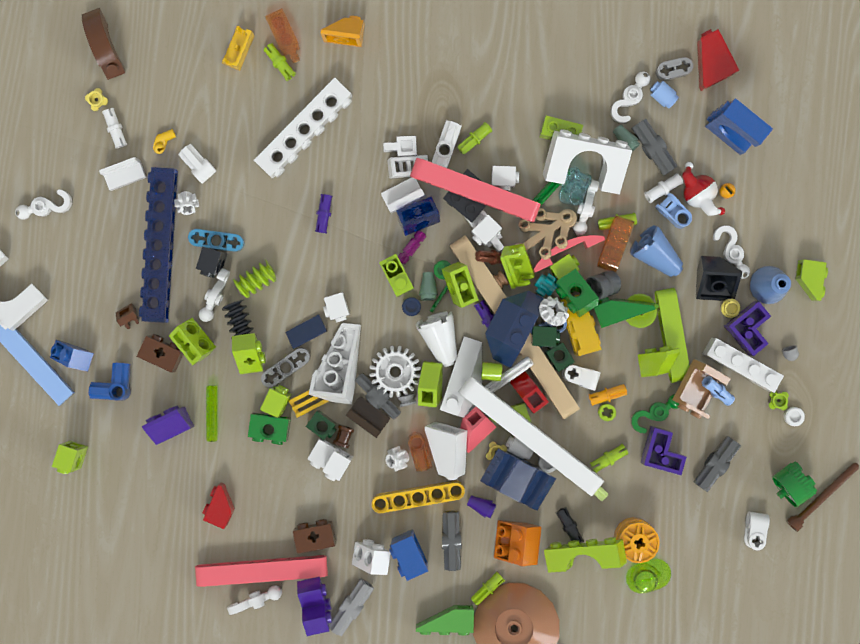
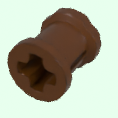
(343, 436)

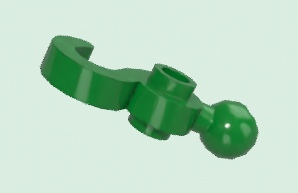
(658, 412)

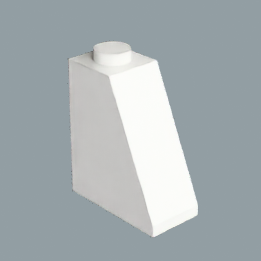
(448, 449)

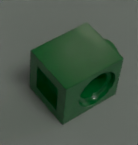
(545, 336)
(564, 362)
(313, 425)

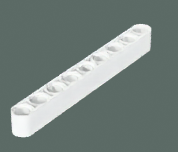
(531, 436)

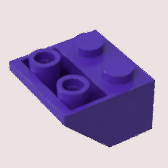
(173, 423)

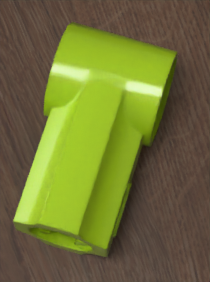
(491, 371)

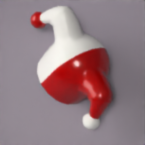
(700, 191)

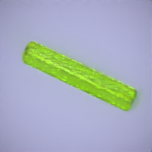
(211, 413)

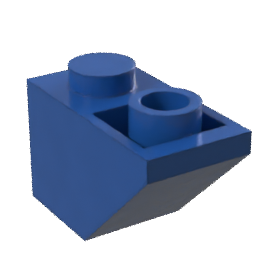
(71, 355)

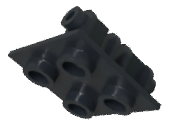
(467, 207)

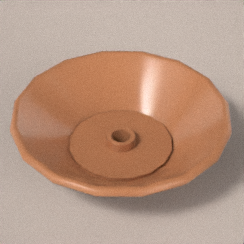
(519, 606)

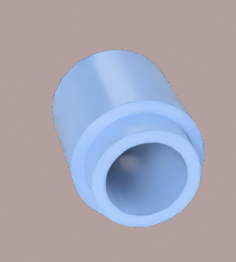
(664, 94)

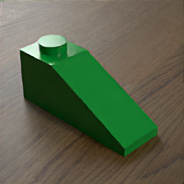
(618, 310)

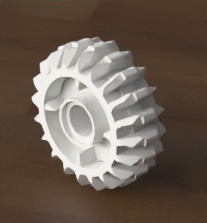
(398, 359)

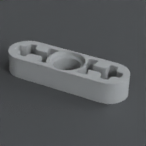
(271, 371)

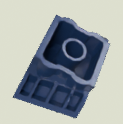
(518, 479)

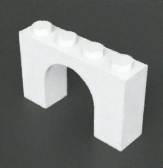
(566, 146)
(19, 309)

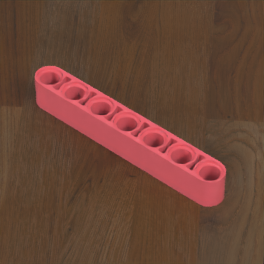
(475, 190)
(261, 570)

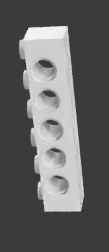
(305, 117)

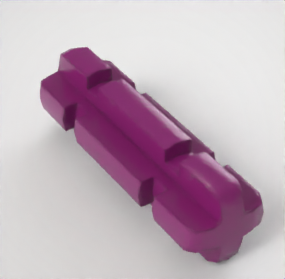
(411, 247)

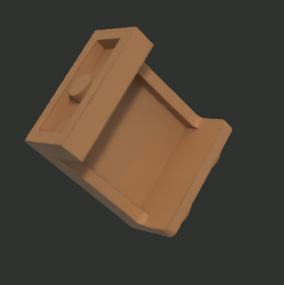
(692, 394)

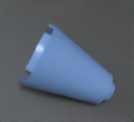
(657, 252)
(769, 284)

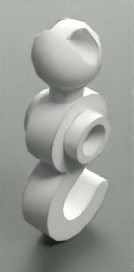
(631, 96)
(42, 206)
(586, 209)
(732, 252)
(214, 296)
(256, 600)

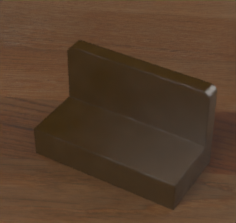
(368, 417)

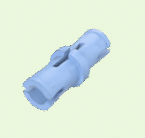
(718, 390)

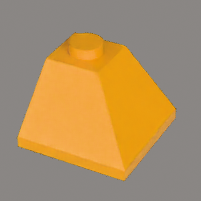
(345, 32)

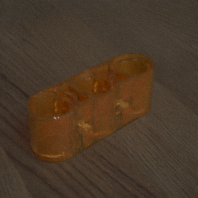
(615, 243)

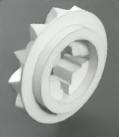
(547, 312)

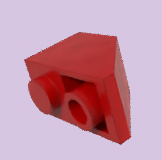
(529, 392)
(220, 507)

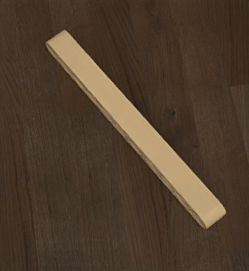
(493, 296)

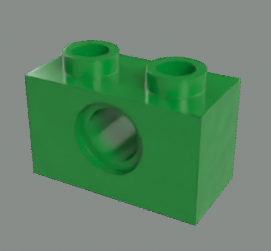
(572, 283)
(257, 428)

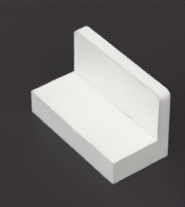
(123, 173)
(402, 195)

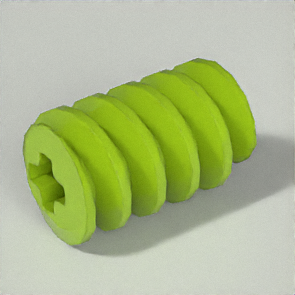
(255, 280)

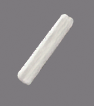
(510, 374)

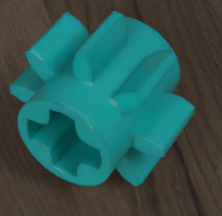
(545, 284)

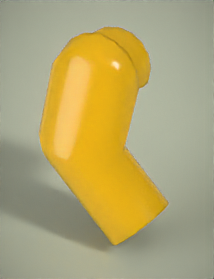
(162, 139)

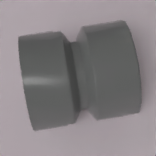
(605, 284)

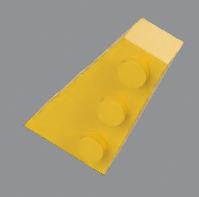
(582, 332)

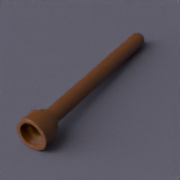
(796, 522)

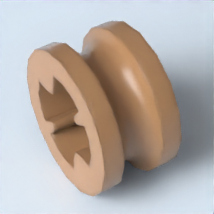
(500, 279)

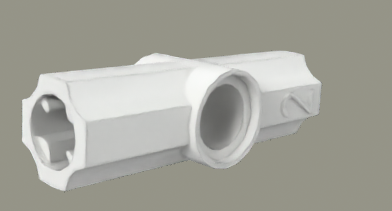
(448, 138)

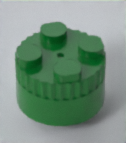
(794, 484)

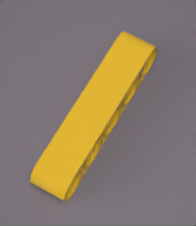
(408, 493)

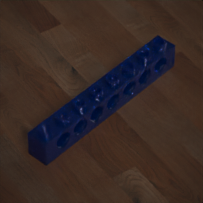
(169, 177)

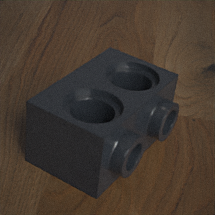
(210, 262)

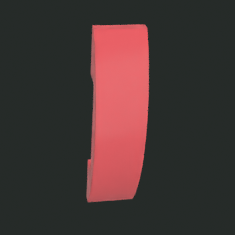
(588, 241)

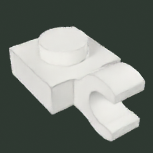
(404, 146)

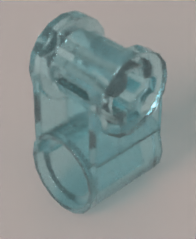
(574, 187)

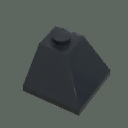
(717, 279)

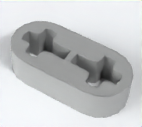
(672, 64)

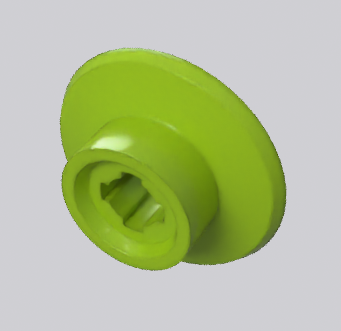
(645, 319)

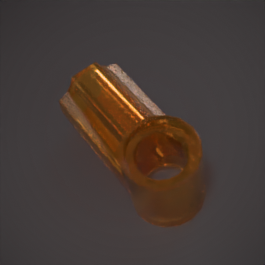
(419, 453)

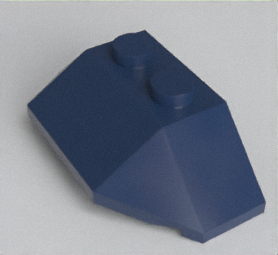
(512, 326)

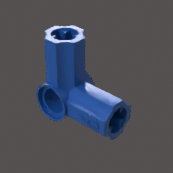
(119, 378)

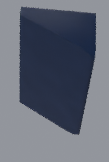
(306, 331)

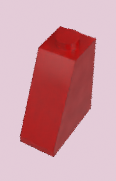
(714, 59)

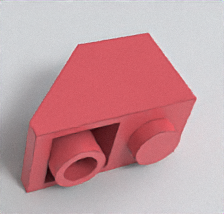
(477, 427)

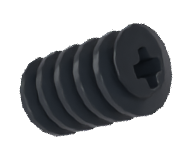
(237, 318)

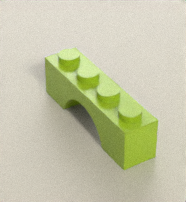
(607, 553)

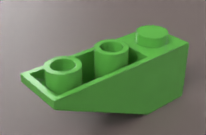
(451, 620)

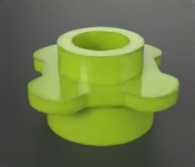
(783, 400)

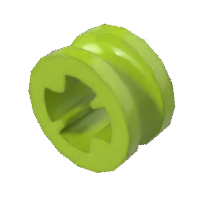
(604, 417)

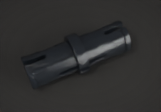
(569, 525)

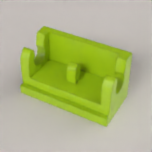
(517, 265)

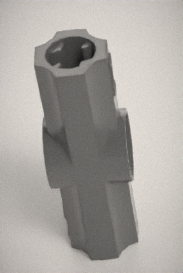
(654, 147)
(717, 463)
(451, 541)

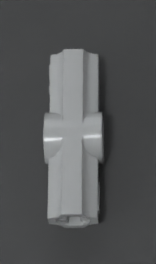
(351, 607)

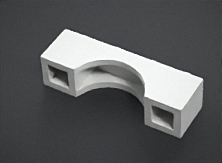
(743, 364)

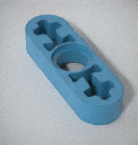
(202, 233)

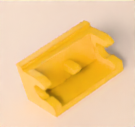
(238, 48)

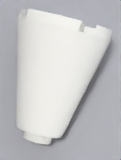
(440, 336)

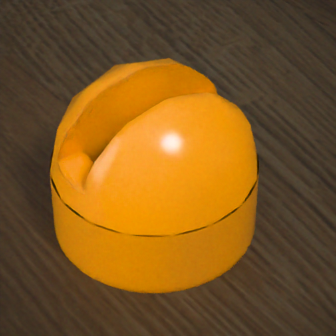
(724, 193)

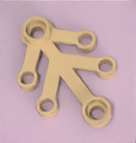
(547, 231)

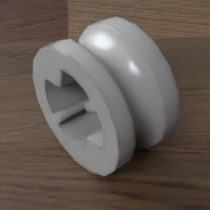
(407, 400)

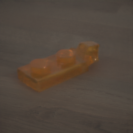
(283, 34)

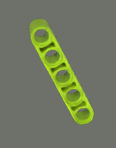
(672, 331)

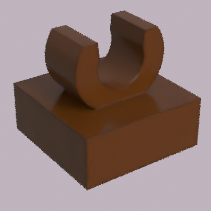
(126, 315)

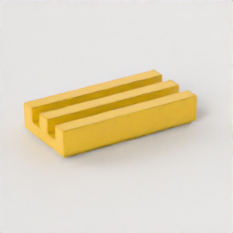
(295, 407)

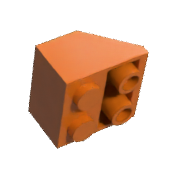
(517, 542)

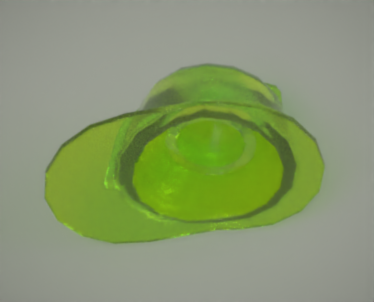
(648, 576)

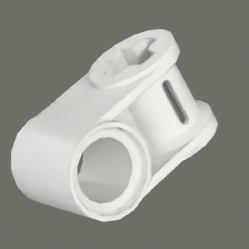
(584, 377)
(756, 527)

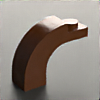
(100, 43)

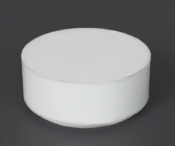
(794, 416)
(545, 466)

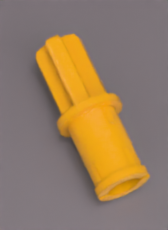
(607, 394)

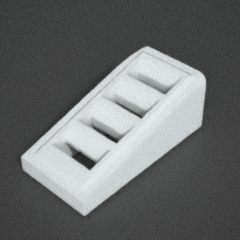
(400, 174)

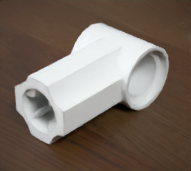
(199, 166)

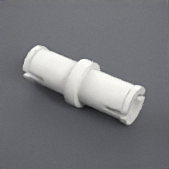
(114, 128)
(663, 188)

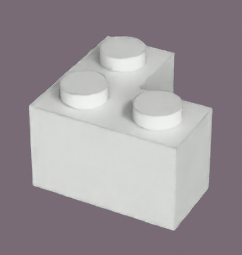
(330, 458)

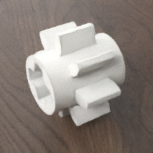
(186, 203)
(397, 458)

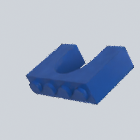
(738, 126)

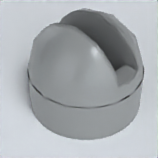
(790, 353)

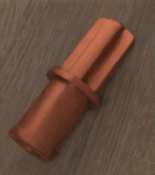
(491, 257)

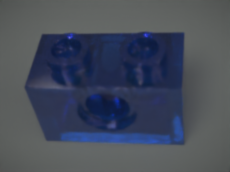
(418, 216)

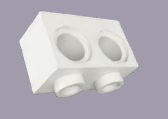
(371, 557)

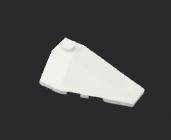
(466, 365)
(338, 369)

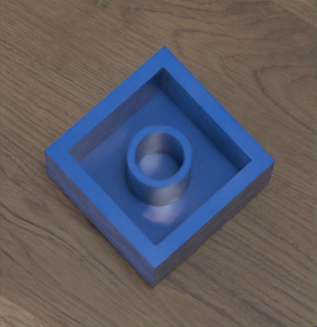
(409, 555)

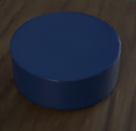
(411, 306)

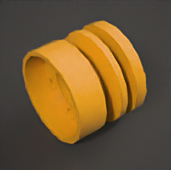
(635, 529)

